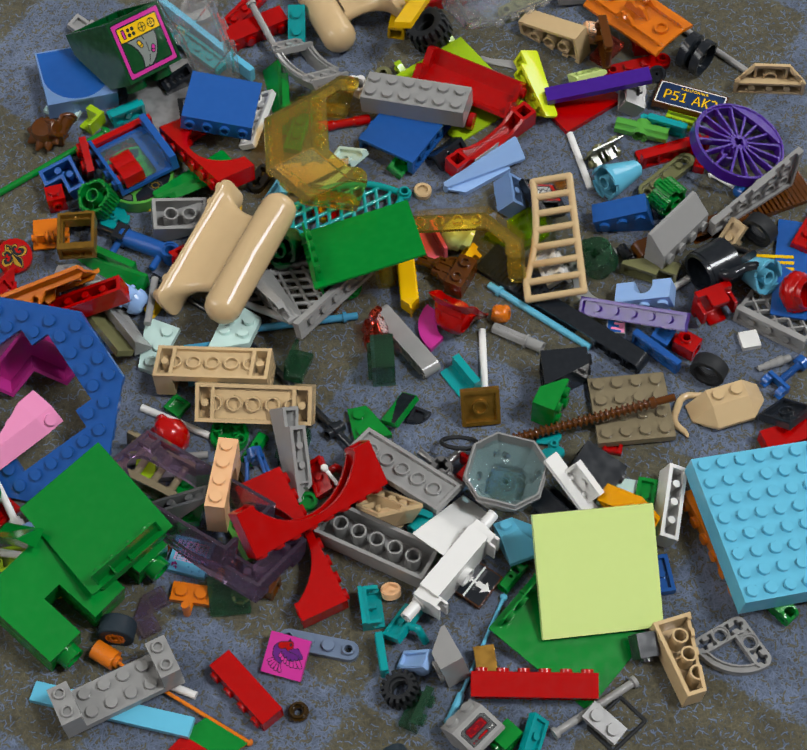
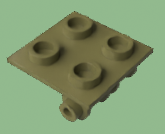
(604, 152)

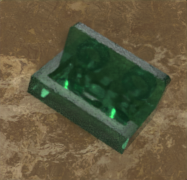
(416, 716)

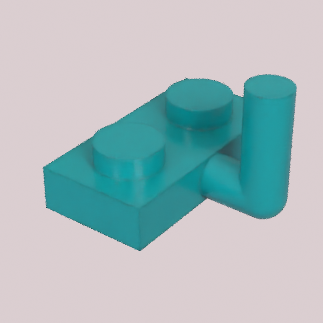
(399, 628)

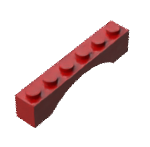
(515, 124)

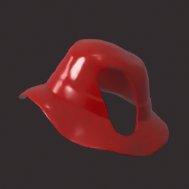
(455, 314)

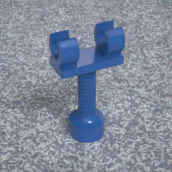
(800, 363)

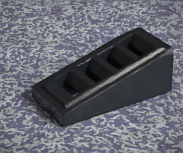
(181, 72)

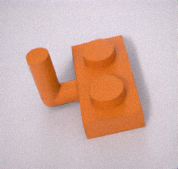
(189, 595)

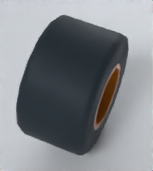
(117, 629)

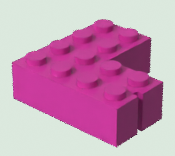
(21, 359)

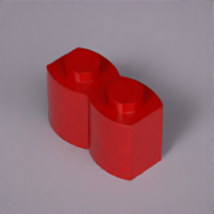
(127, 168)

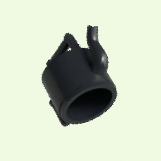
(718, 263)

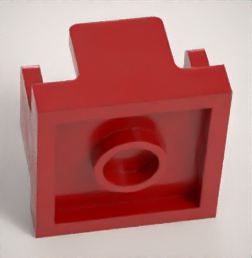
(709, 300)

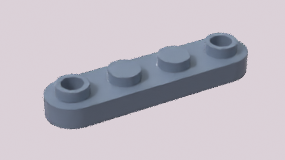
(327, 646)

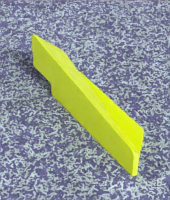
(531, 72)

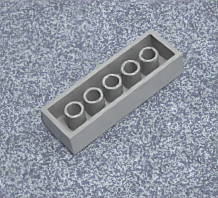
(416, 99)
(378, 545)

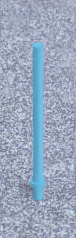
(499, 291)

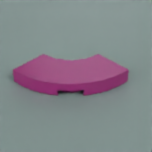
(428, 329)

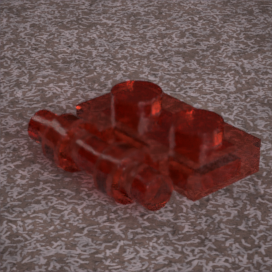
(374, 325)

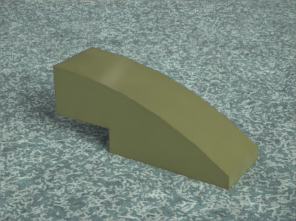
(647, 271)

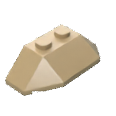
(770, 79)
(726, 405)
(390, 507)

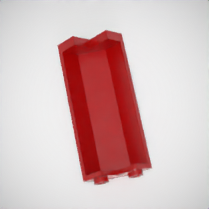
(490, 89)

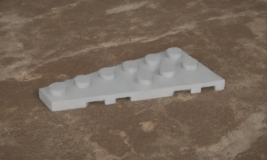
(762, 190)

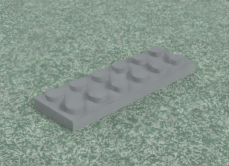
(411, 474)

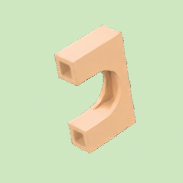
(224, 468)

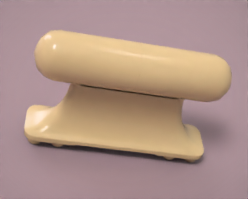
(333, 18)
(226, 253)

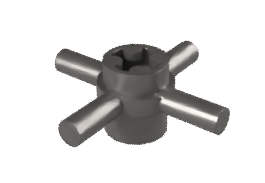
(443, 463)

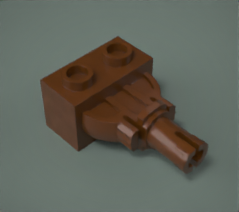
(451, 272)

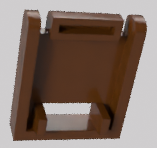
(604, 41)

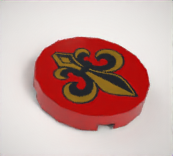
(16, 252)

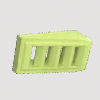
(586, 74)

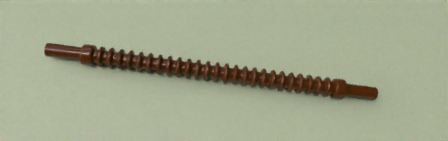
(651, 403)

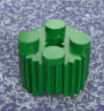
(666, 195)
(98, 197)

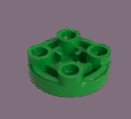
(230, 430)

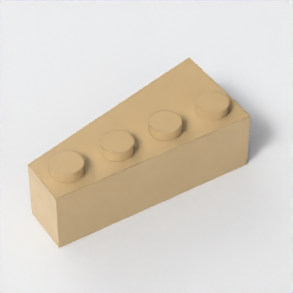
(557, 33)
(680, 657)

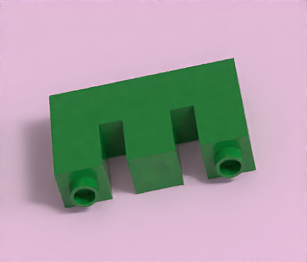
(39, 579)

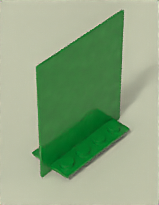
(361, 244)
(97, 519)
(521, 631)

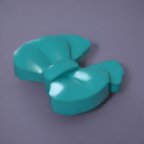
(118, 215)
(553, 444)

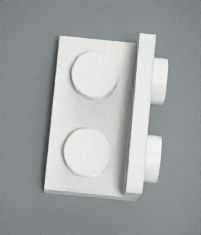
(554, 269)

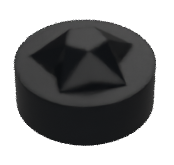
(657, 73)

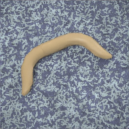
(676, 410)

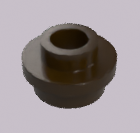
(298, 706)

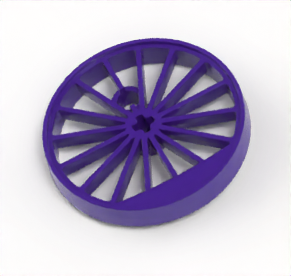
(733, 145)

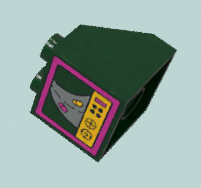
(127, 47)

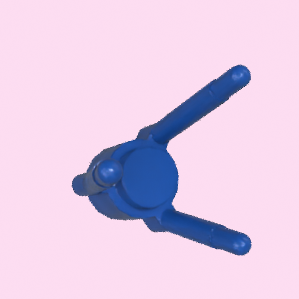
(255, 457)

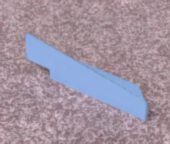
(486, 168)

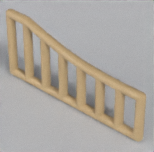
(535, 246)

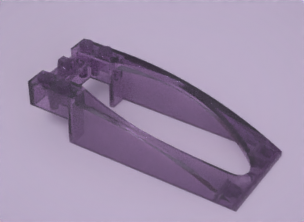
(196, 546)

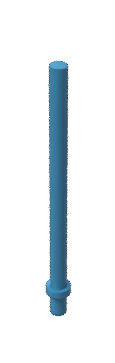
(329, 319)

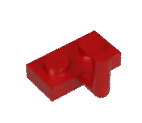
(321, 481)

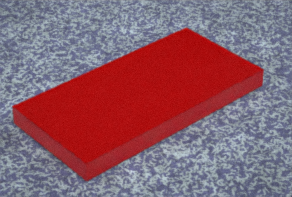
(580, 111)

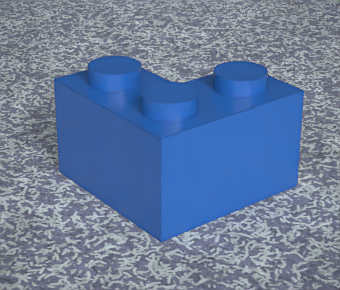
(64, 172)

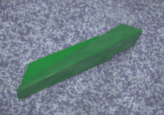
(115, 264)
(20, 535)

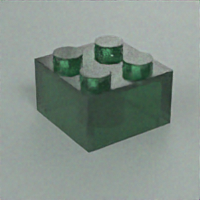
(381, 360)

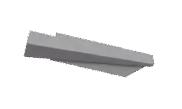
(275, 297)
(127, 329)
(292, 447)

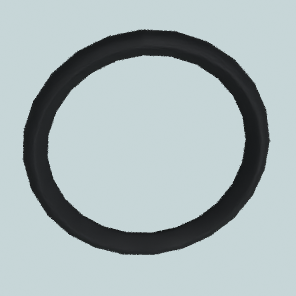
(457, 448)

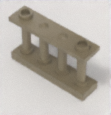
(150, 486)

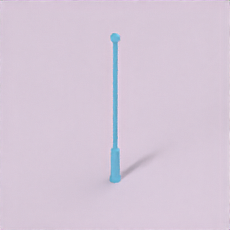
(460, 695)

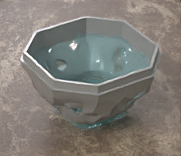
(505, 472)

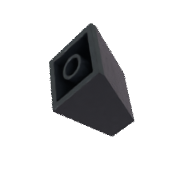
(565, 363)
(600, 464)

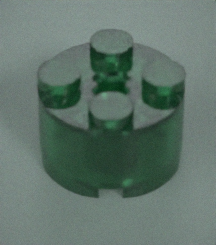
(599, 257)

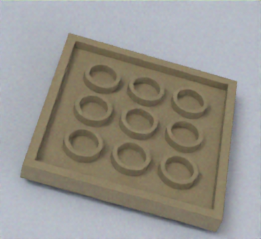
(637, 428)

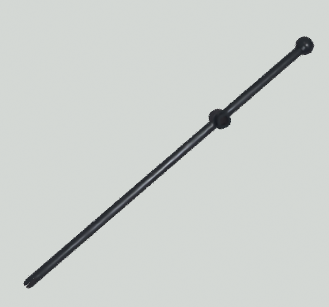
(333, 429)

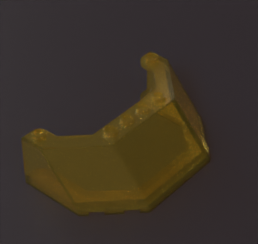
(300, 152)
(468, 220)

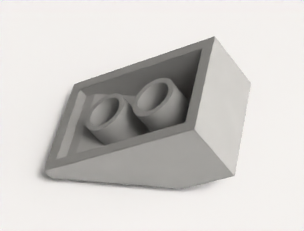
(175, 216)

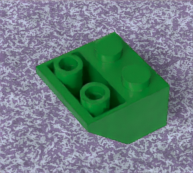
(550, 401)

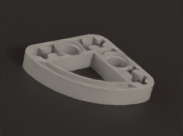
(739, 636)

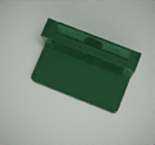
(297, 364)

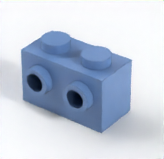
(509, 195)

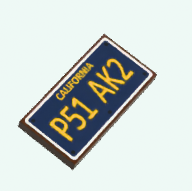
(685, 99)

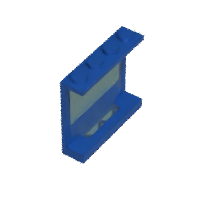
(147, 148)

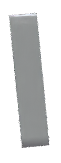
(409, 344)

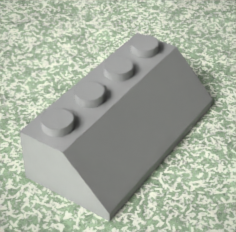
(676, 231)

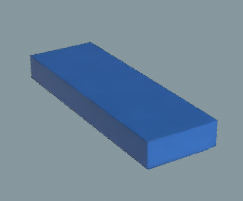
(656, 351)

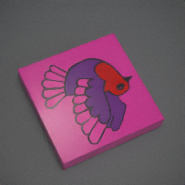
(286, 656)

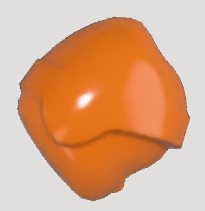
(501, 313)

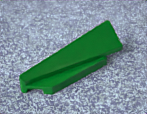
(279, 83)
(186, 182)

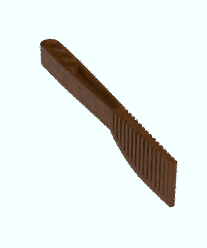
(786, 200)

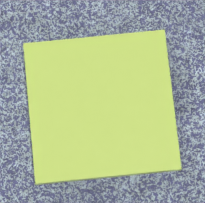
(596, 570)

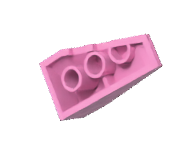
(27, 425)

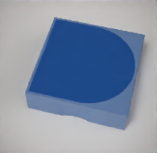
(70, 84)

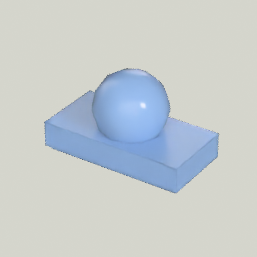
(416, 661)

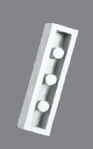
(669, 504)

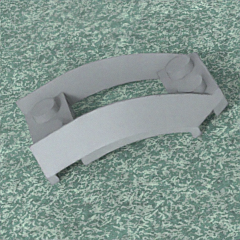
(324, 70)

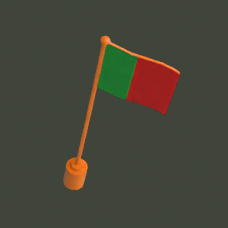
(205, 735)

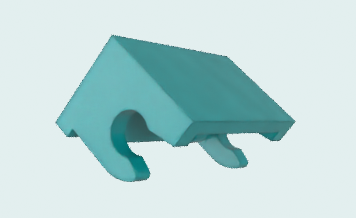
(371, 607)

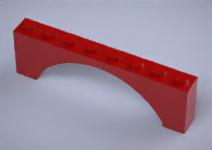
(358, 479)
(323, 592)

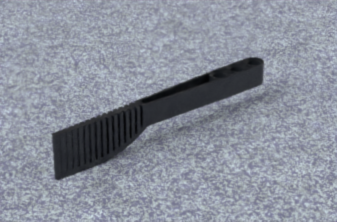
(616, 347)

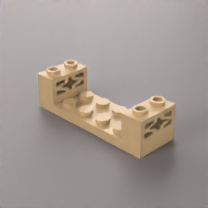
(211, 365)
(252, 402)

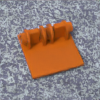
(45, 234)

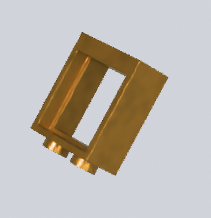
(76, 250)

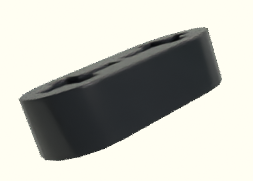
(263, 180)

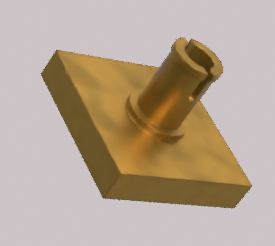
(480, 406)

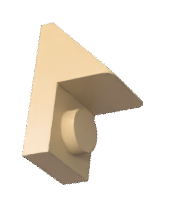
(734, 231)

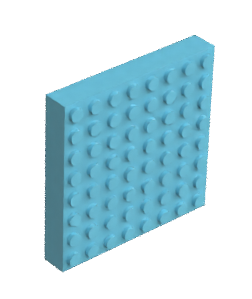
(756, 521)

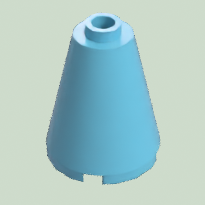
(615, 177)
(765, 277)

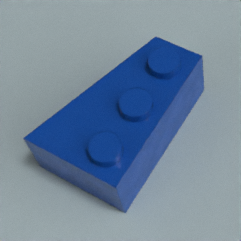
(623, 214)

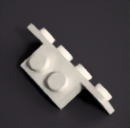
(575, 481)

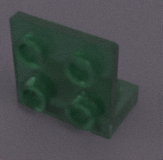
(224, 600)

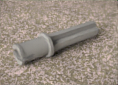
(517, 337)

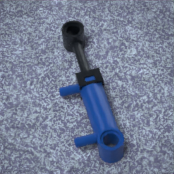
(124, 237)

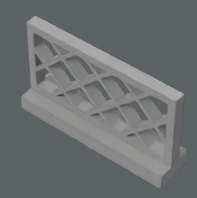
(770, 327)

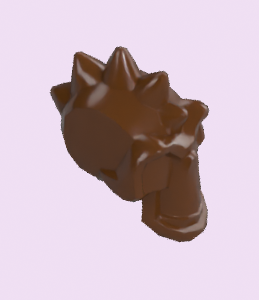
(49, 132)

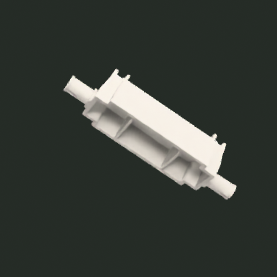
(454, 568)

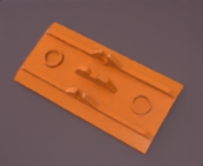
(642, 21)
(51, 286)

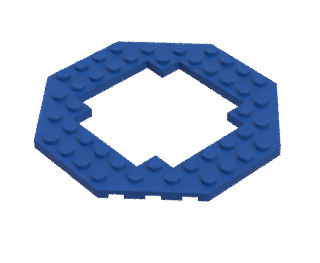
(93, 369)

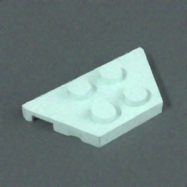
(239, 333)

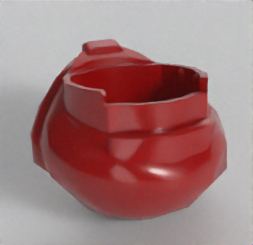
(794, 292)
(172, 430)

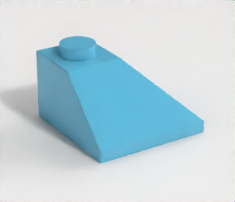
(515, 540)

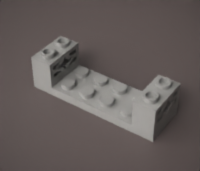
(117, 690)

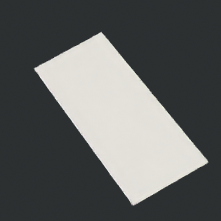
(449, 524)

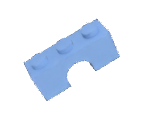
(660, 295)

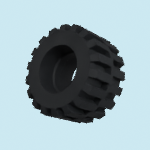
(430, 29)

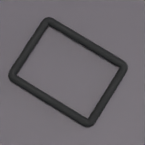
(644, 721)

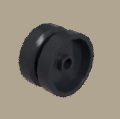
(696, 53)

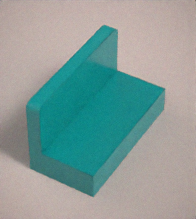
(126, 113)
(460, 375)

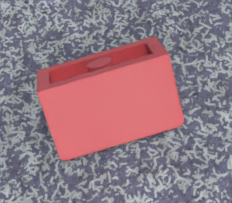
(434, 245)

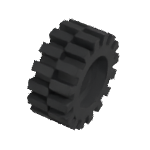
(396, 680)

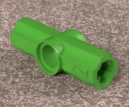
(641, 129)

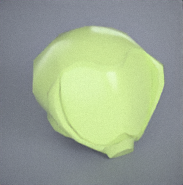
(458, 239)

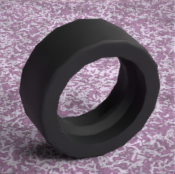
(765, 224)
(713, 362)

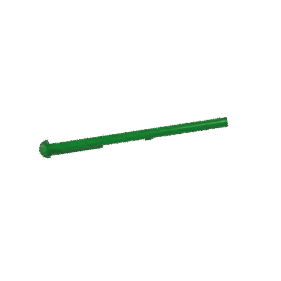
(30, 175)

